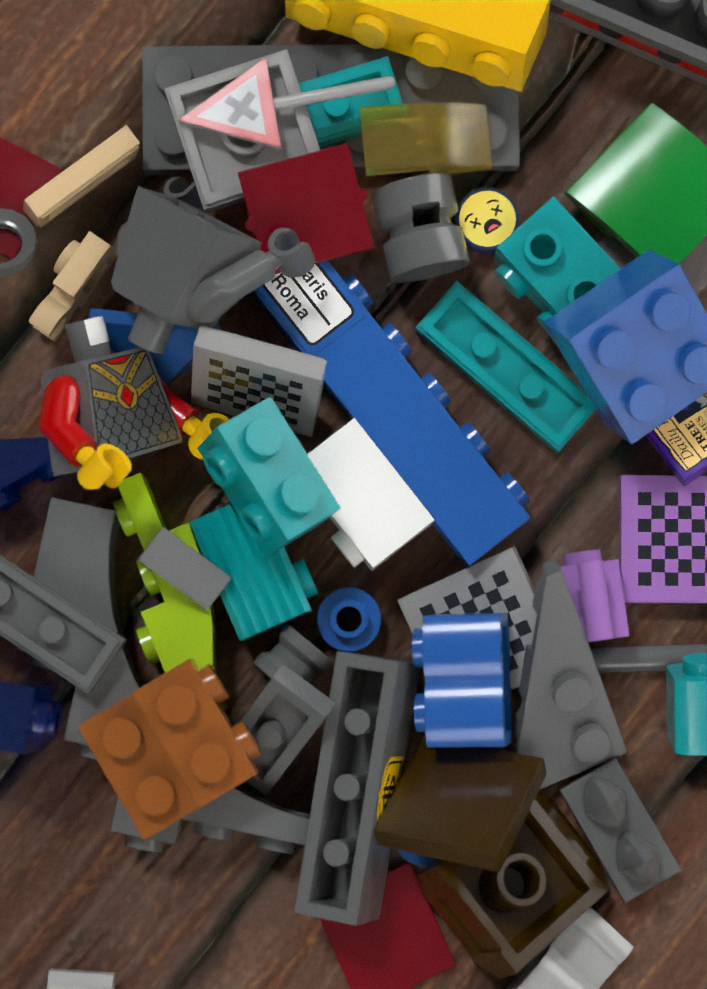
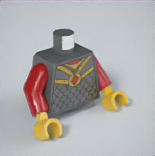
(111, 409)

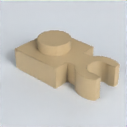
(79, 273)

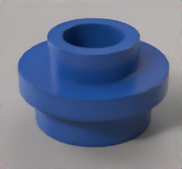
(349, 640)

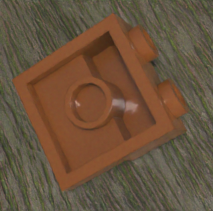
(171, 747)

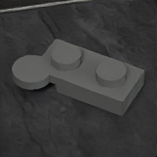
(283, 723)

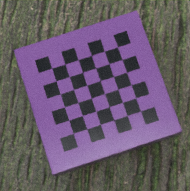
(663, 539)

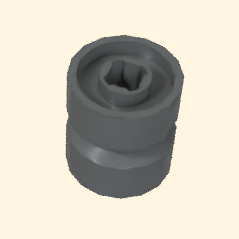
(426, 249)

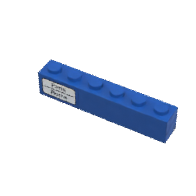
(397, 408)

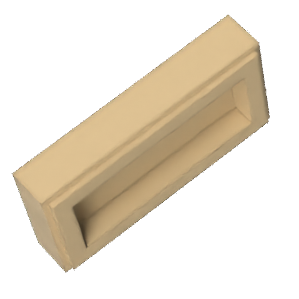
(81, 177)

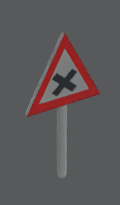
(248, 108)

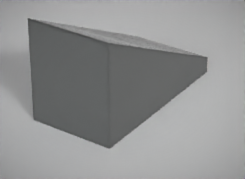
(185, 568)

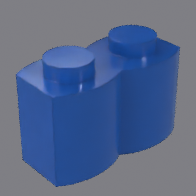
(465, 680)

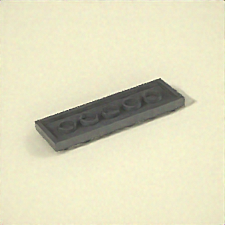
(415, 81)

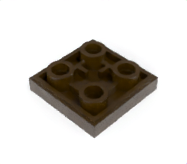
(461, 804)

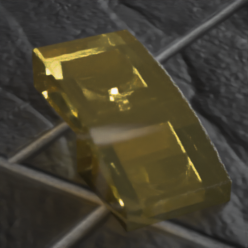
(424, 138)

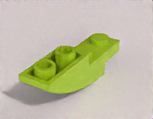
(179, 626)

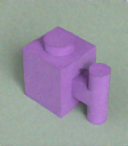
(596, 594)

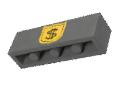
(354, 781)

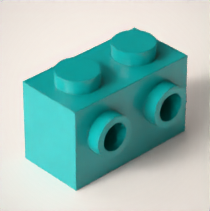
(551, 260)
(267, 477)

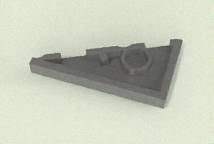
(562, 694)

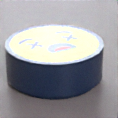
(487, 219)

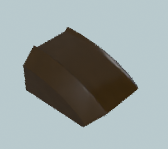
(525, 906)

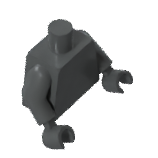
(190, 264)

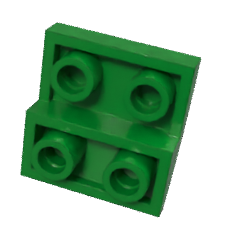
(648, 187)

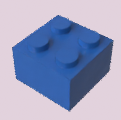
(636, 345)

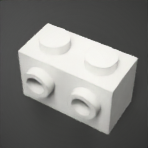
(376, 504)

